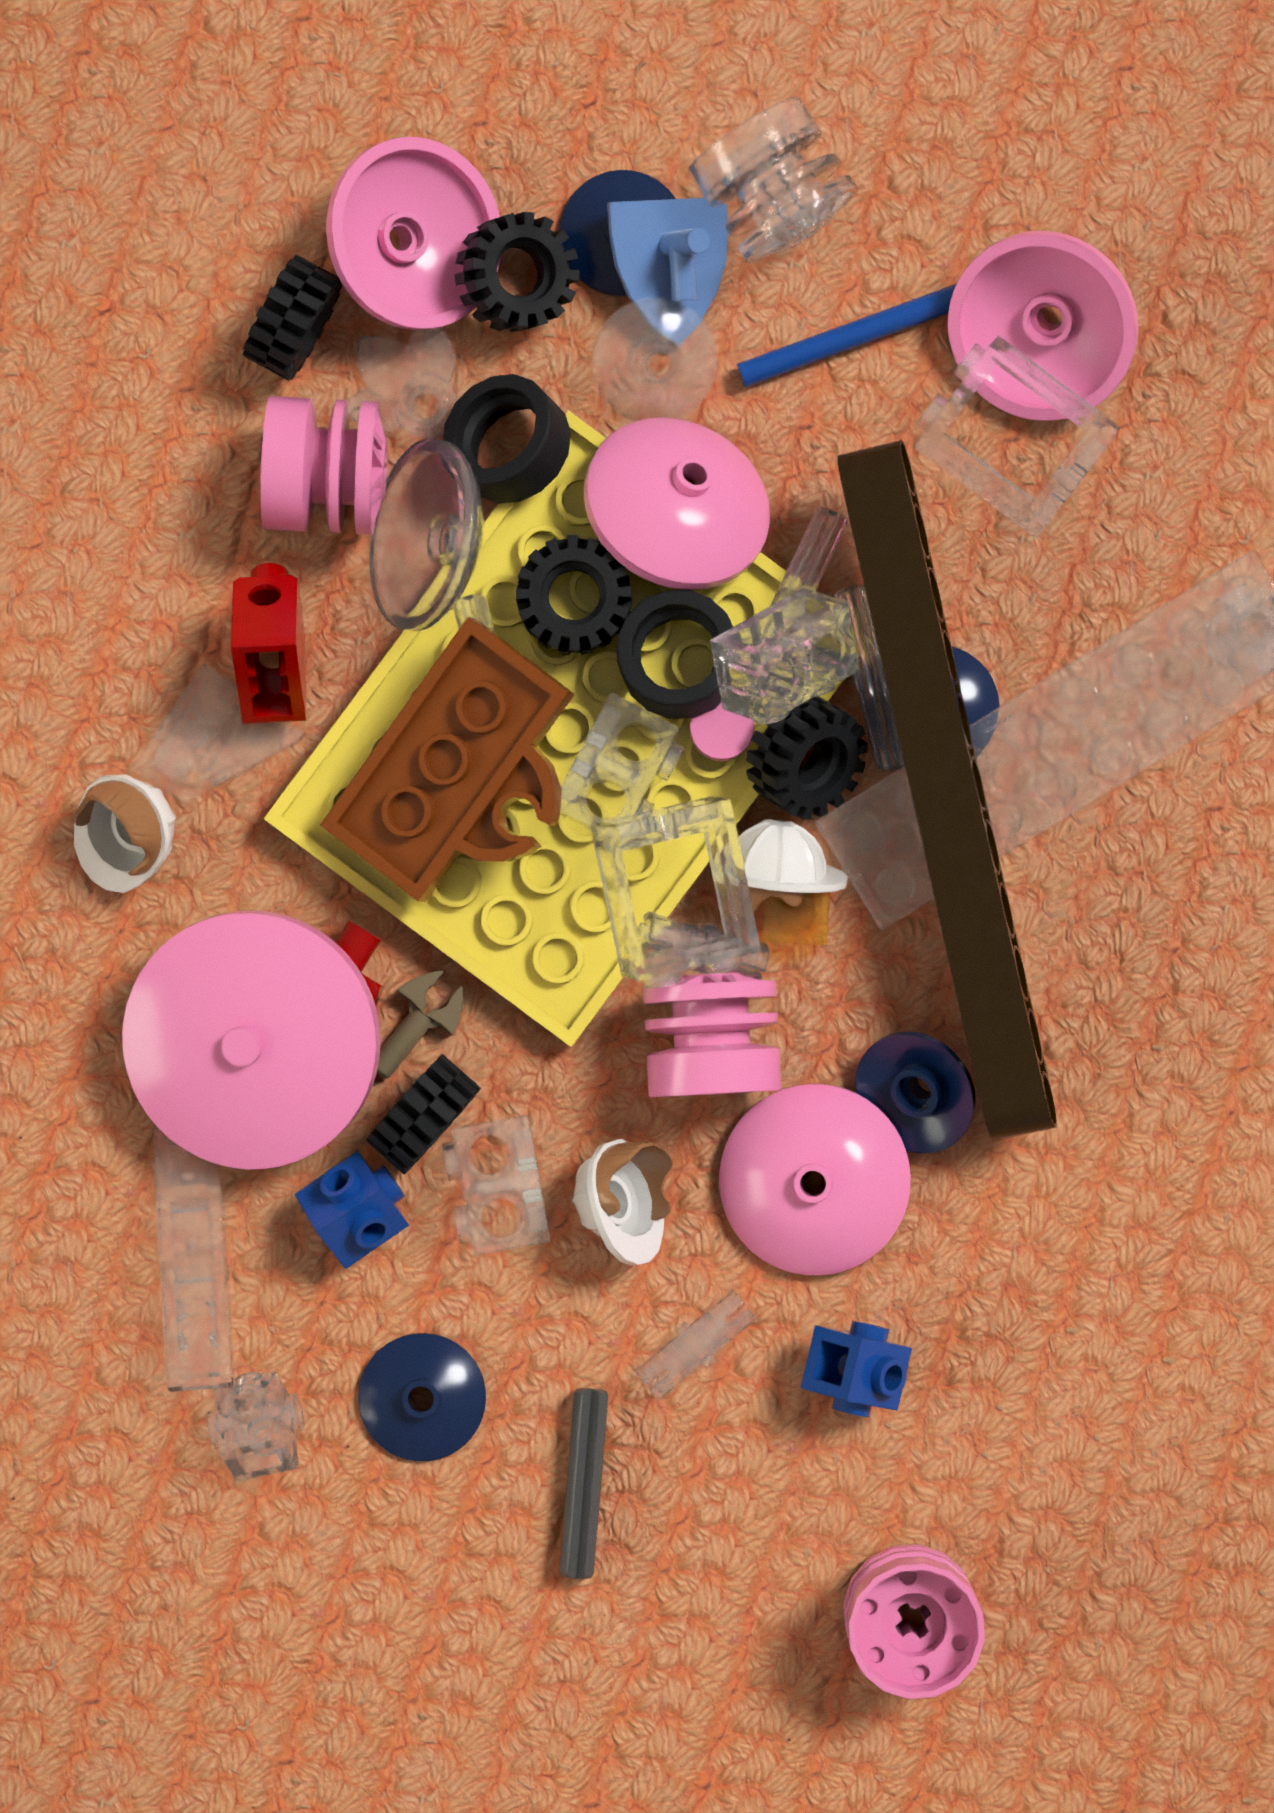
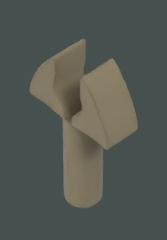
(418, 1022)

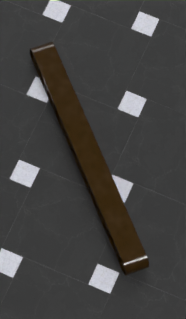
(947, 790)

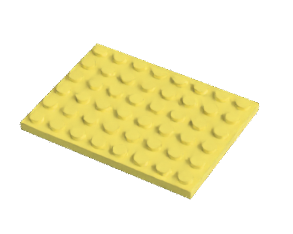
(541, 921)

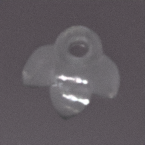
(402, 375)

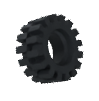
(551, 263)
(292, 317)
(562, 557)
(826, 771)
(423, 1114)

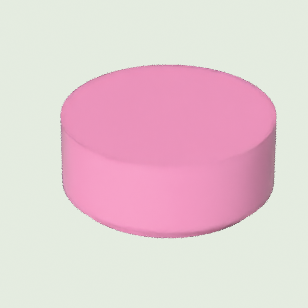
(721, 734)

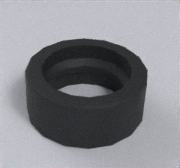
(537, 462)
(639, 623)

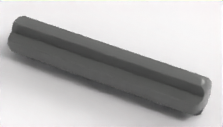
(583, 1483)

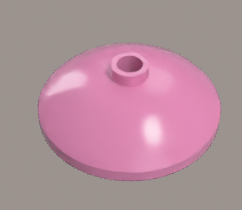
(432, 204)
(1006, 296)
(663, 523)
(826, 1133)

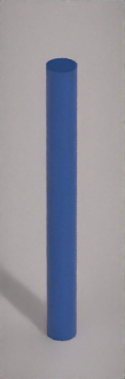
(845, 337)

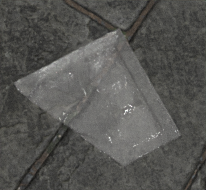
(206, 741)

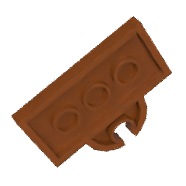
(456, 766)

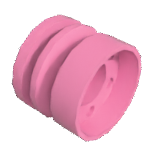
(321, 465)
(712, 1037)
(905, 1657)

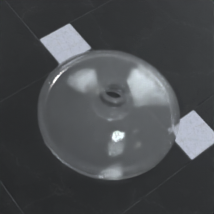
(426, 535)

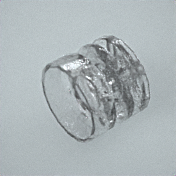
(767, 172)

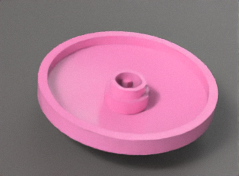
(251, 1039)

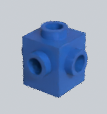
(353, 1208)
(856, 1368)

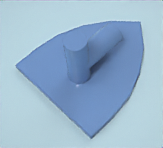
(669, 249)

